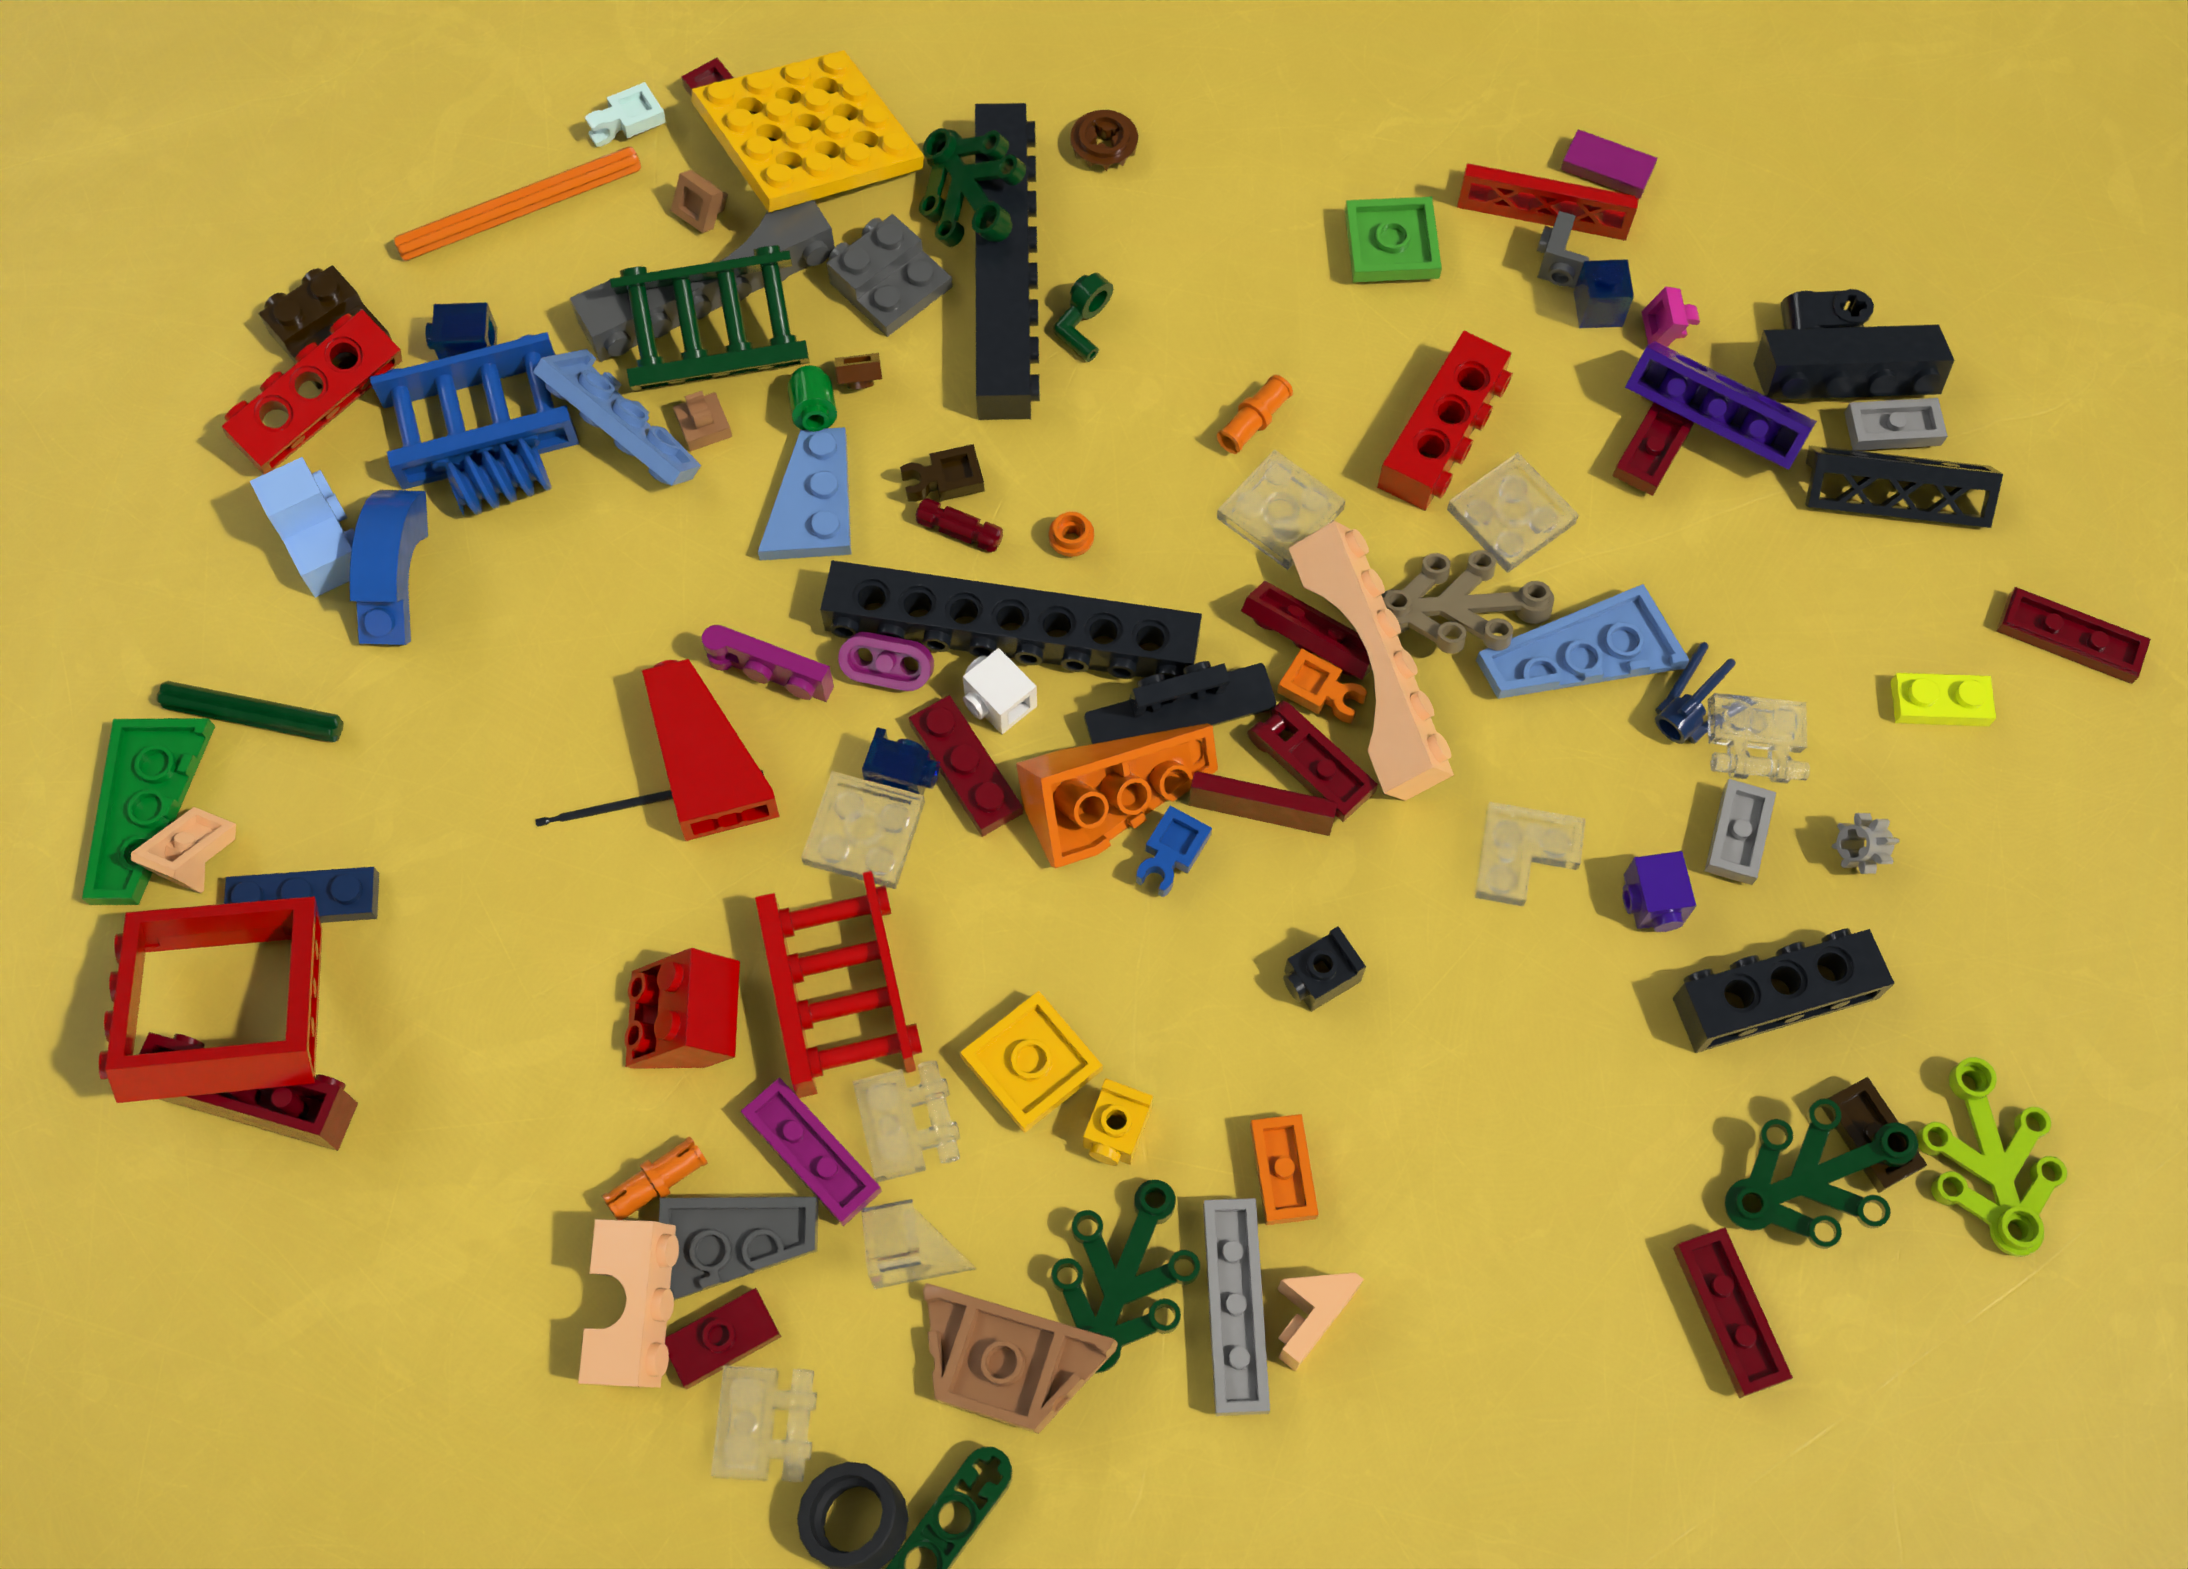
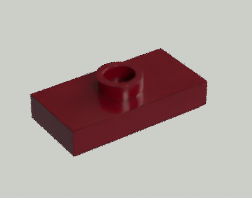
(721, 1338)

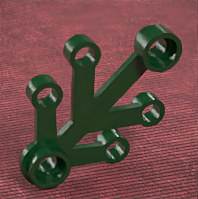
(944, 153)
(1814, 1179)
(1121, 1284)

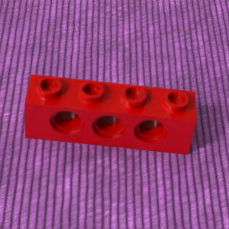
(1469, 364)
(307, 416)

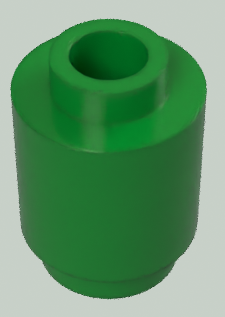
(811, 399)

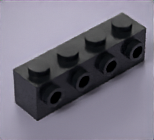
(1853, 362)

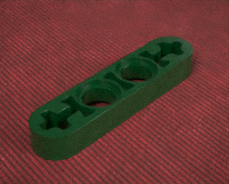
(929, 1531)

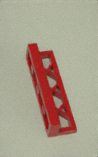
(1541, 199)

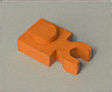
(1316, 683)

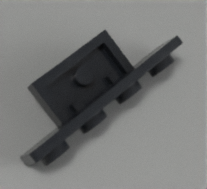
(1191, 699)

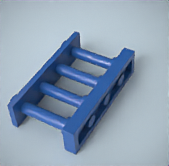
(426, 461)

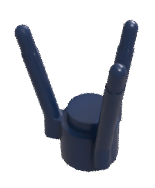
(1683, 717)

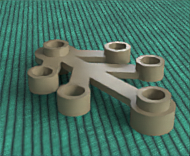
(1531, 604)

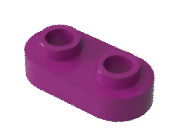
(888, 664)

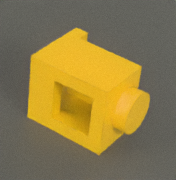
(1127, 1104)

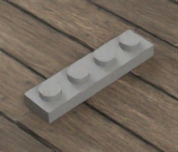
(1236, 1307)

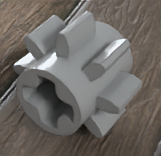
(1878, 847)

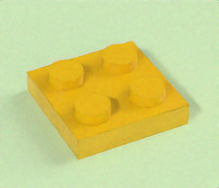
(1031, 1061)

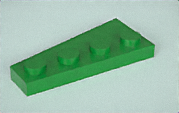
(140, 795)

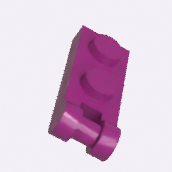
(767, 663)

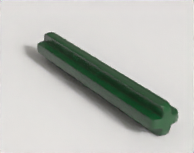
(250, 711)

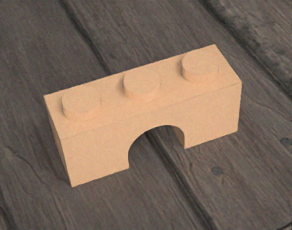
(633, 1347)

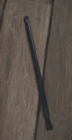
(609, 807)

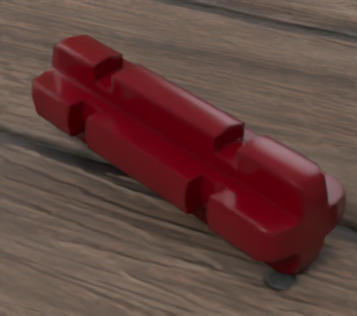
(959, 525)

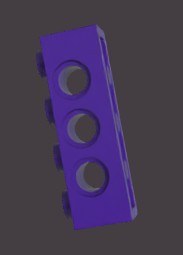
(1720, 404)

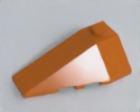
(1100, 789)

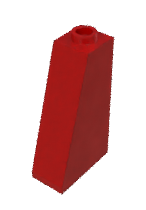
(705, 761)

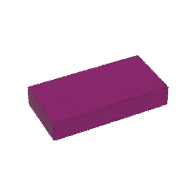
(1609, 163)

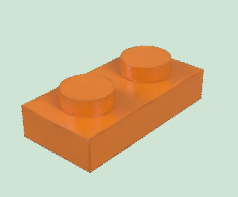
(1284, 1169)

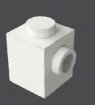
(998, 691)

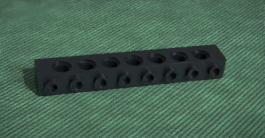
(993, 605)

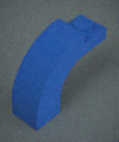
(380, 564)

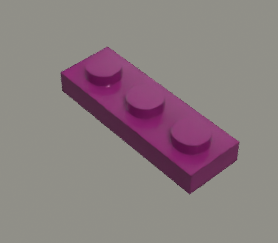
(811, 1151)

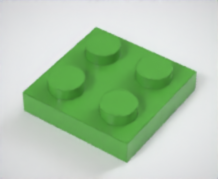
(1392, 239)

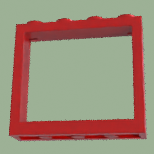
(222, 1067)

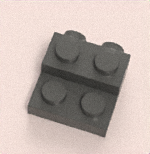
(887, 274)

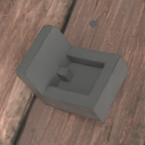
(1558, 264)

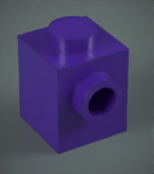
(1658, 891)

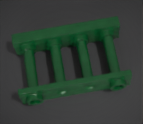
(695, 362)

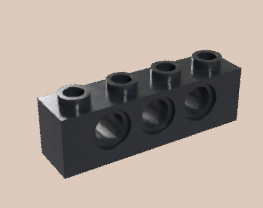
(1851, 957)

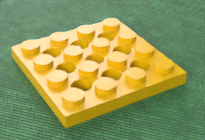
(765, 162)

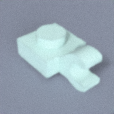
(630, 111)

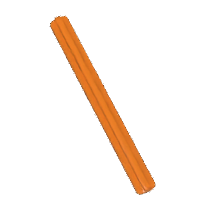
(517, 203)

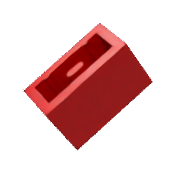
(683, 1011)

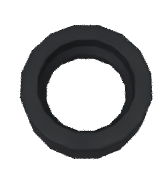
(820, 1497)

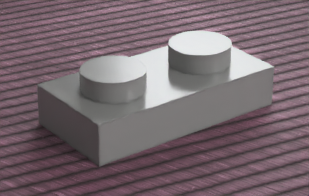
(1895, 424)
(1740, 831)

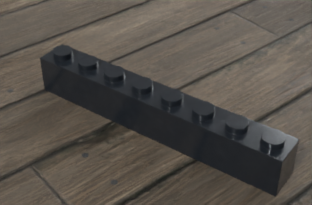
(1005, 277)

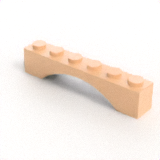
(1404, 741)

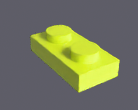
(1943, 699)

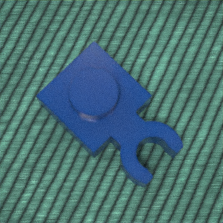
(1175, 845)

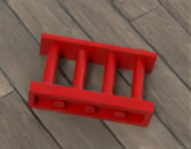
(790, 969)

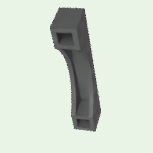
(608, 316)

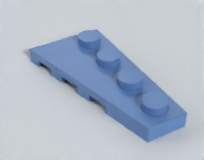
(600, 405)
(1591, 646)

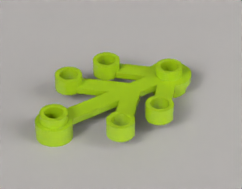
(1994, 1164)

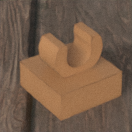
(698, 201)
(702, 420)

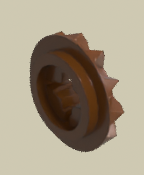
(1107, 125)

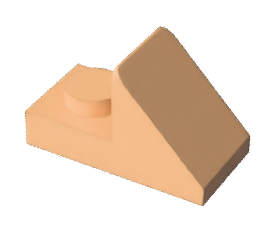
(184, 847)
(1322, 1301)

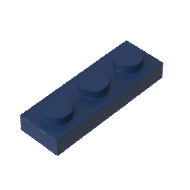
(339, 893)

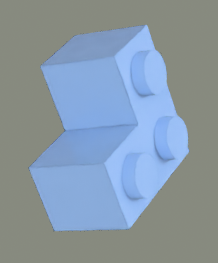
(308, 522)

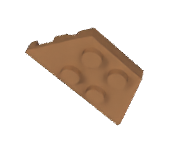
(1007, 1359)

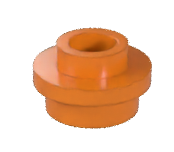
(1071, 523)

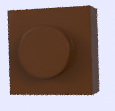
(858, 370)

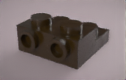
(311, 311)

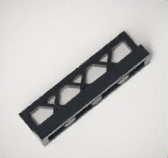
(1908, 469)

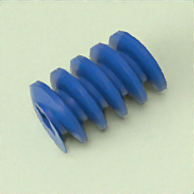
(497, 476)

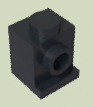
(1319, 988)

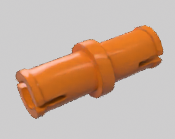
(1254, 414)
(654, 1179)

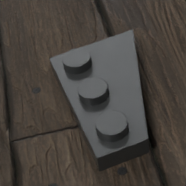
(736, 1237)

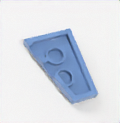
(812, 501)

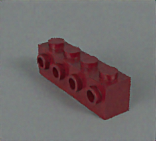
(305, 1112)

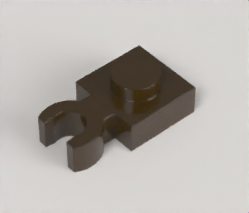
(951, 472)

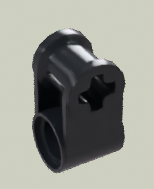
(1826, 309)

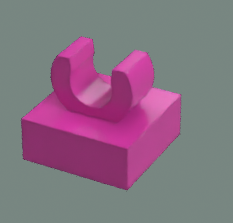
(1668, 317)

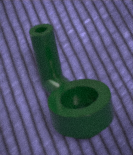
(1088, 298)

